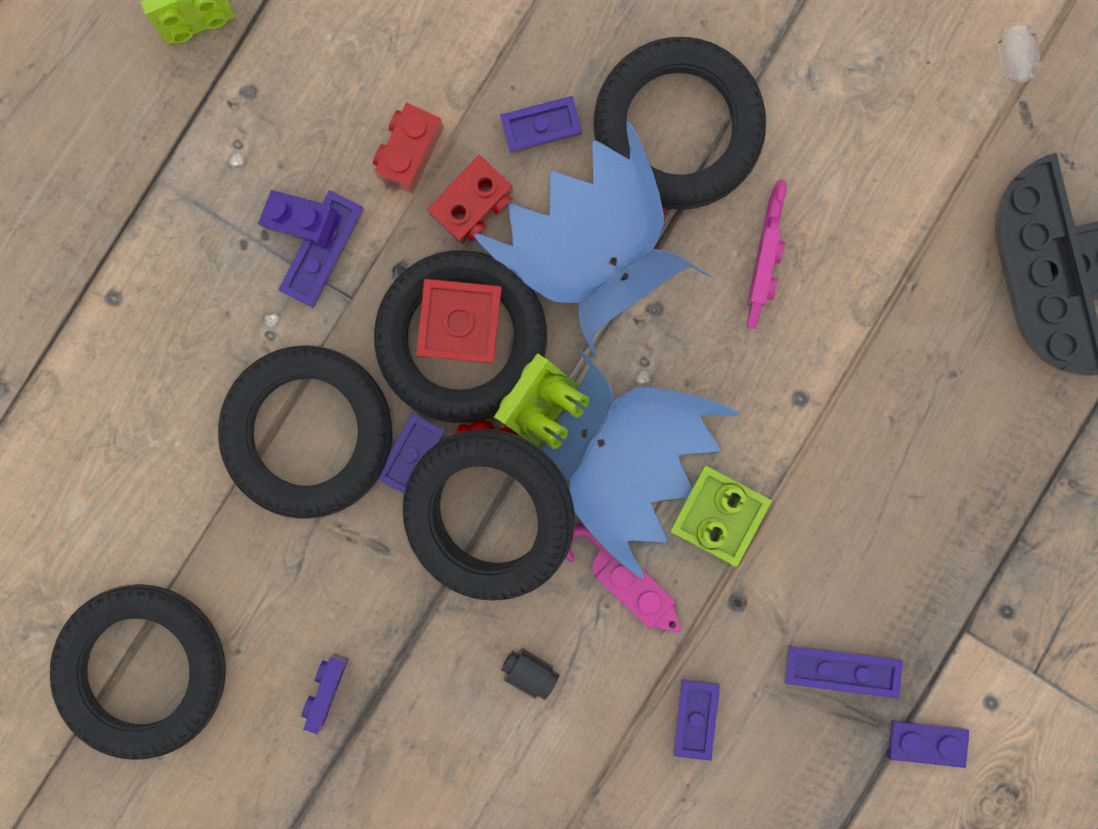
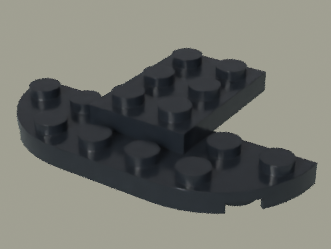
(1050, 268)

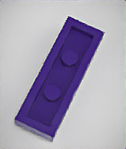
(315, 261)
(843, 671)

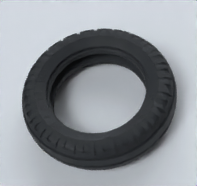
(726, 75)
(394, 321)
(239, 417)
(450, 563)
(70, 675)

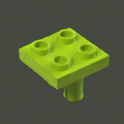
(181, 19)
(539, 401)
(720, 516)

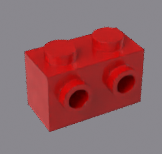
(408, 147)
(471, 200)

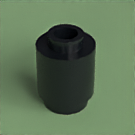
(529, 674)

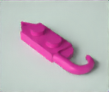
(769, 252)
(639, 595)

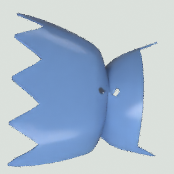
(587, 226)
(638, 460)

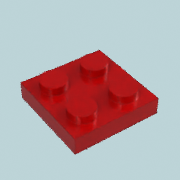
(459, 321)

